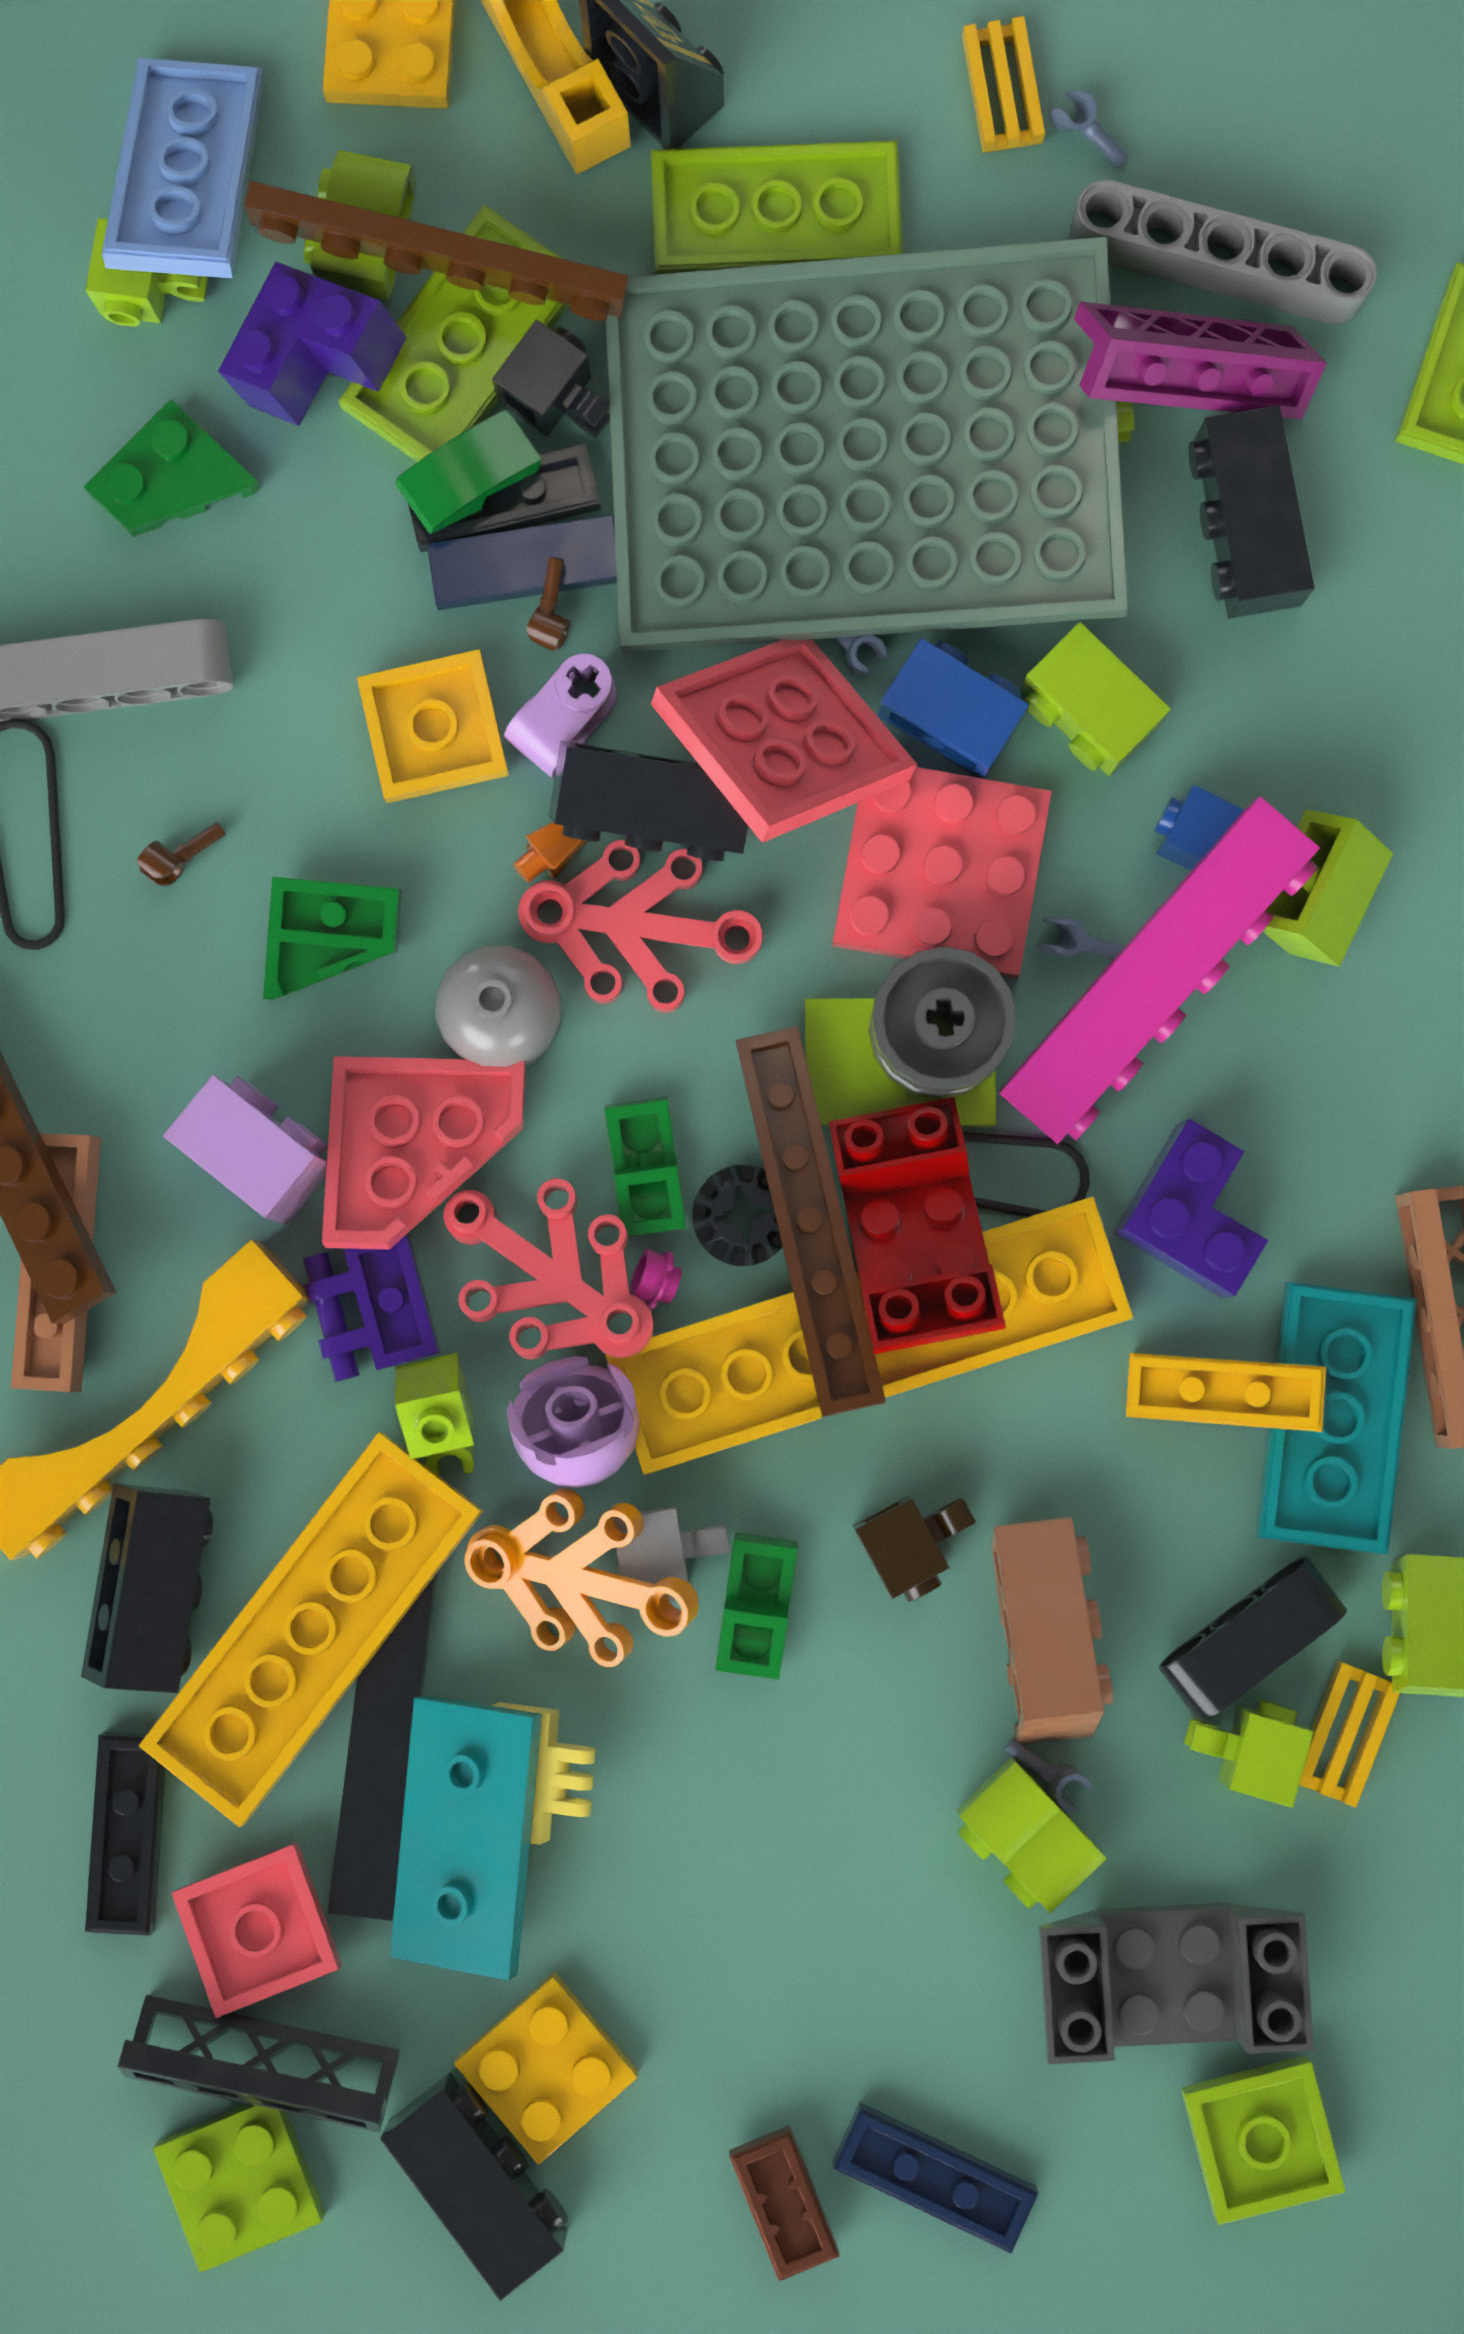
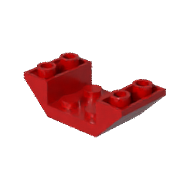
(915, 1226)

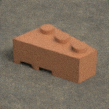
(1050, 1630)

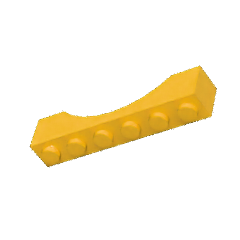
(236, 1314)

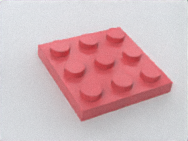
(783, 736)
(944, 868)

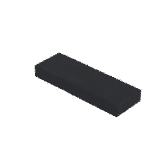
(557, 491)
(125, 1837)

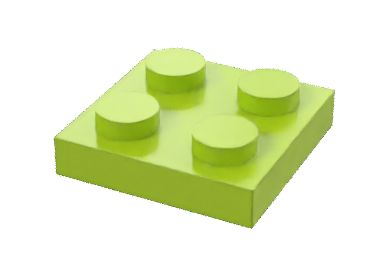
(1262, 2139)
(238, 2183)

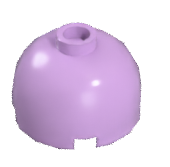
(574, 1421)

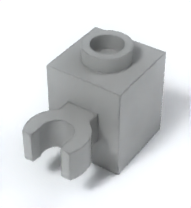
(664, 1547)

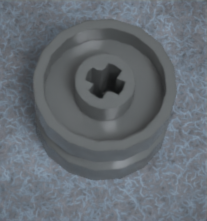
(951, 986)

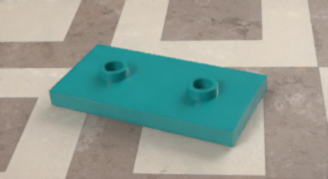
(1341, 1481)
(465, 1836)

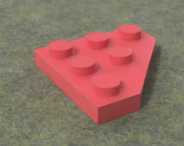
(408, 1139)

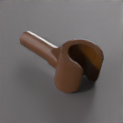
(544, 625)
(166, 866)

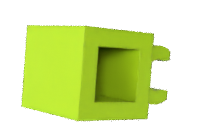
(135, 296)
(435, 1410)
(1260, 1753)

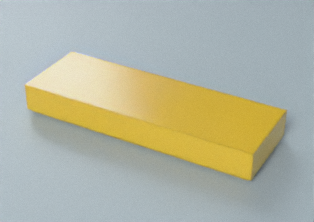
(1226, 1392)

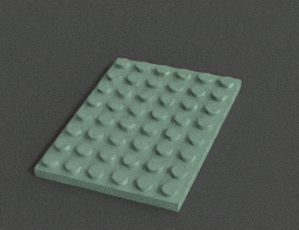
(863, 448)

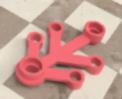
(629, 923)
(555, 1279)

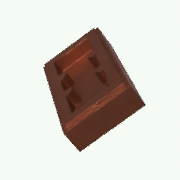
(784, 2203)

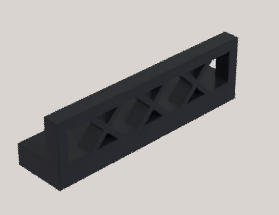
(254, 2085)

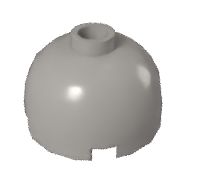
(498, 1007)

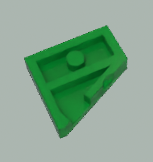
(167, 474)
(326, 931)

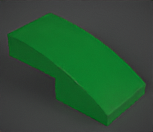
(468, 469)
(645, 1166)
(756, 1605)

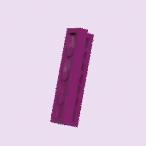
(1196, 361)

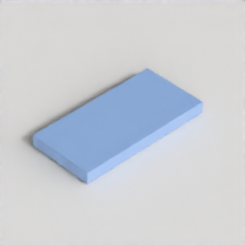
(184, 168)

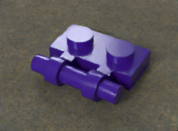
(390, 1304)

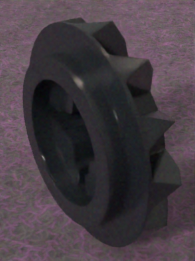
(725, 1240)

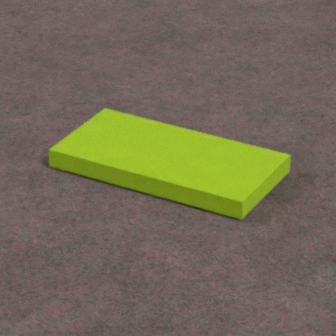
(774, 204)
(450, 353)

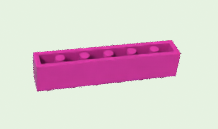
(1159, 970)

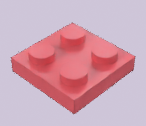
(256, 1929)

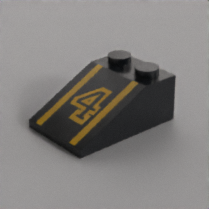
(653, 67)

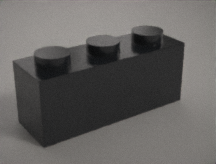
(1251, 512)
(645, 800)
(147, 1588)
(477, 2184)

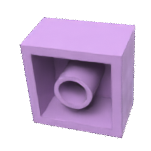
(248, 1150)

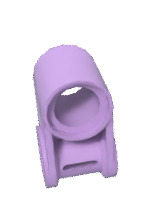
(560, 714)

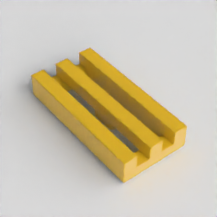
(996, 36)
(1369, 1743)

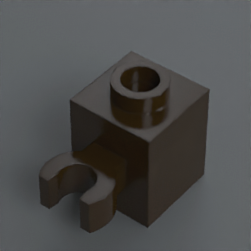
(906, 1547)

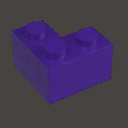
(302, 332)
(1175, 1214)

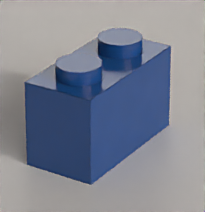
(953, 707)

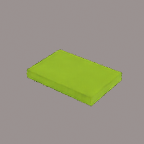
(1436, 402)
(849, 1078)

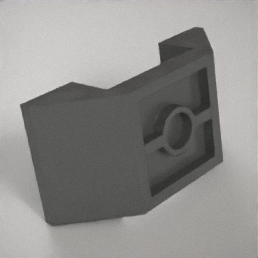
(1175, 1980)

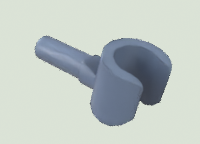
(1087, 125)
(851, 645)
(1075, 939)
(1054, 1776)

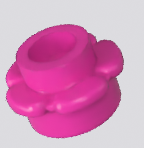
(655, 1278)

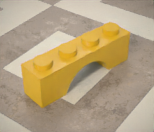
(563, 80)

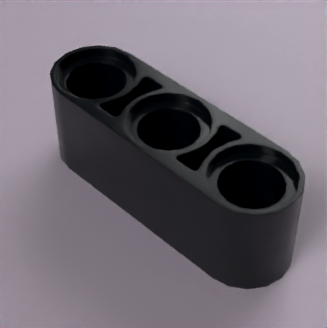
(1252, 1638)

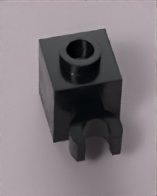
(548, 379)

